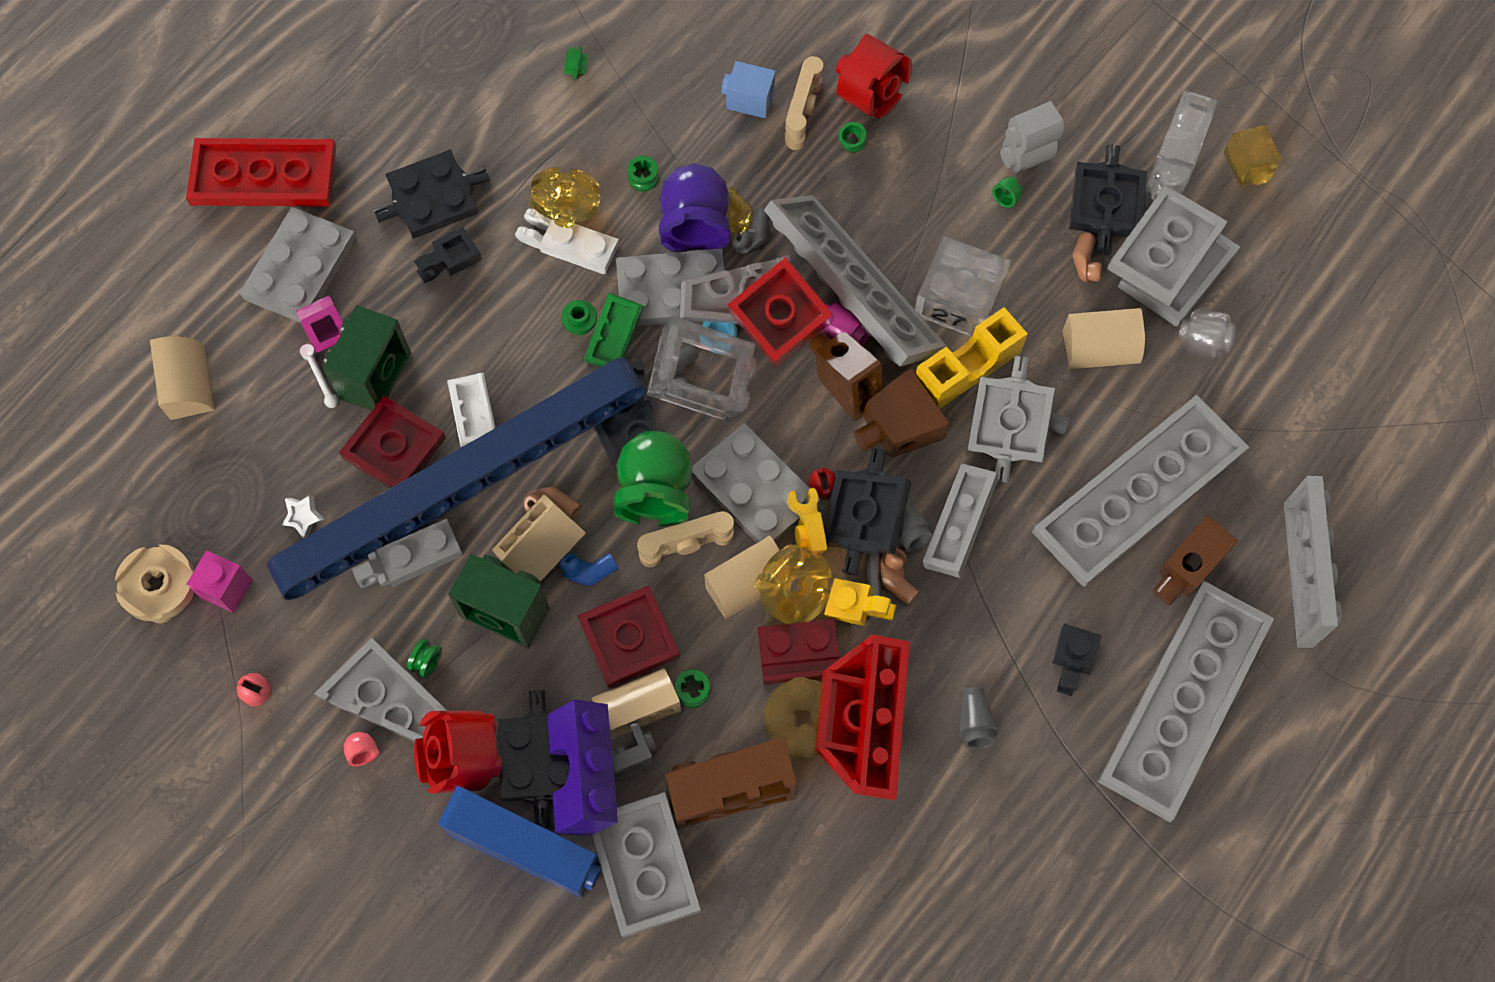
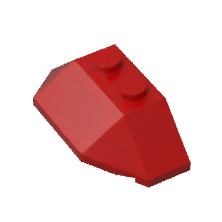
(864, 715)

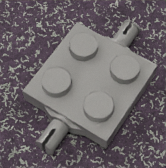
(1011, 419)

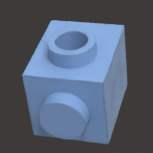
(749, 89)

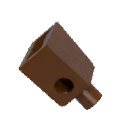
(847, 371)
(902, 418)
(1201, 552)

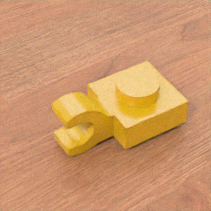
(810, 529)
(854, 601)

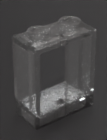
(1181, 144)
(668, 389)

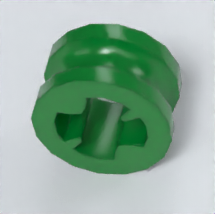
(643, 163)
(424, 658)
(699, 679)

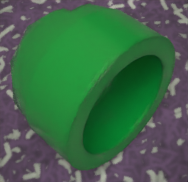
(859, 133)
(1008, 199)

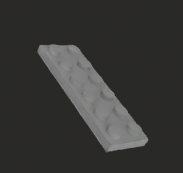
(854, 279)
(1140, 490)
(1186, 701)

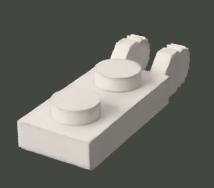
(572, 244)

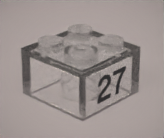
(961, 286)

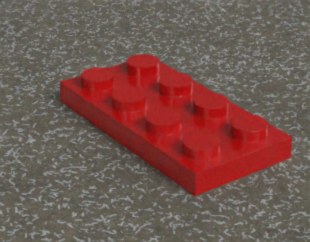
(261, 172)

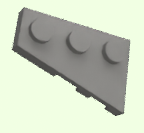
(708, 295)
(380, 692)

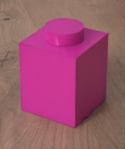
(321, 323)
(219, 581)

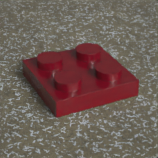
(392, 443)
(628, 636)

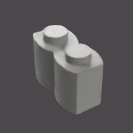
(1032, 137)

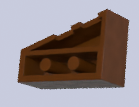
(732, 783)

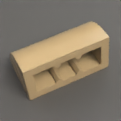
(1104, 338)
(181, 376)
(539, 539)
(733, 582)
(639, 700)

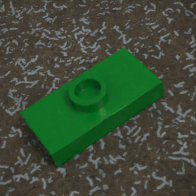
(613, 330)

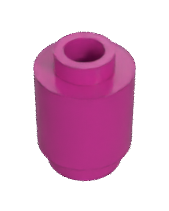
(845, 322)

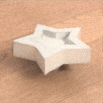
(302, 515)

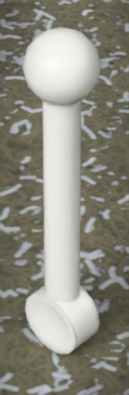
(308, 353)

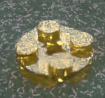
(565, 196)
(778, 576)
(780, 717)

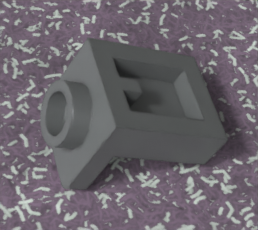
(634, 760)

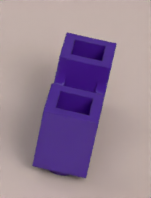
(589, 796)

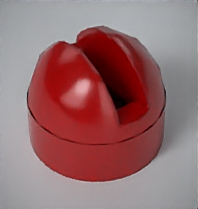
(815, 482)

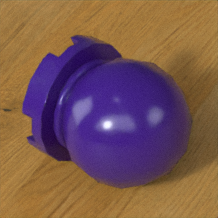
(694, 209)

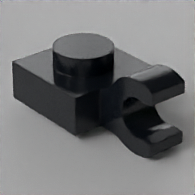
(450, 252)
(1076, 654)

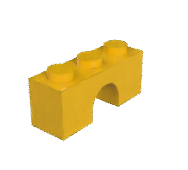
(988, 349)

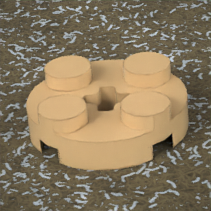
(134, 586)

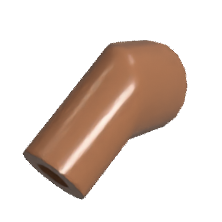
(1082, 258)
(563, 501)

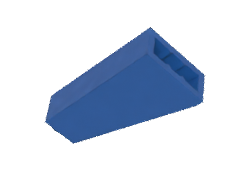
(519, 842)

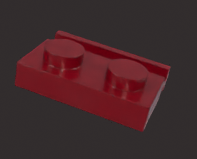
(797, 650)

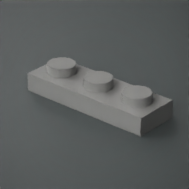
(960, 520)

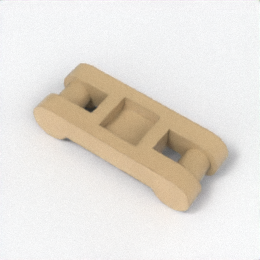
(803, 102)
(685, 537)

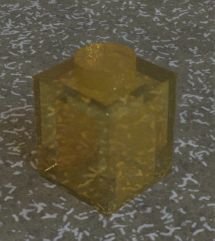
(1252, 155)

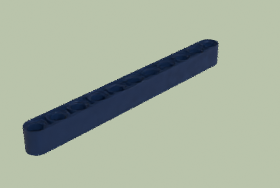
(455, 479)

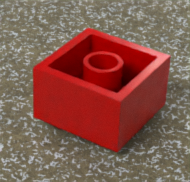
(780, 312)

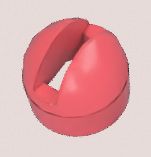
(250, 697)
(360, 749)

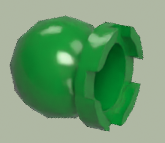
(653, 478)

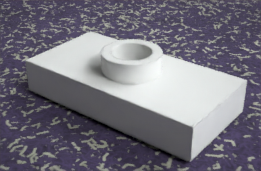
(471, 407)

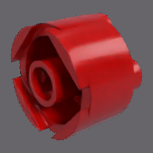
(873, 76)
(457, 751)

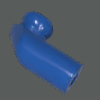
(586, 572)

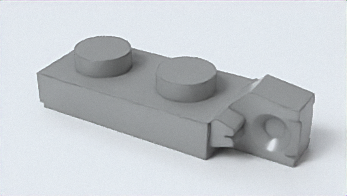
(409, 556)

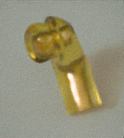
(741, 212)

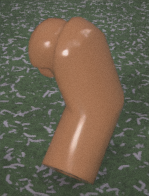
(893, 577)

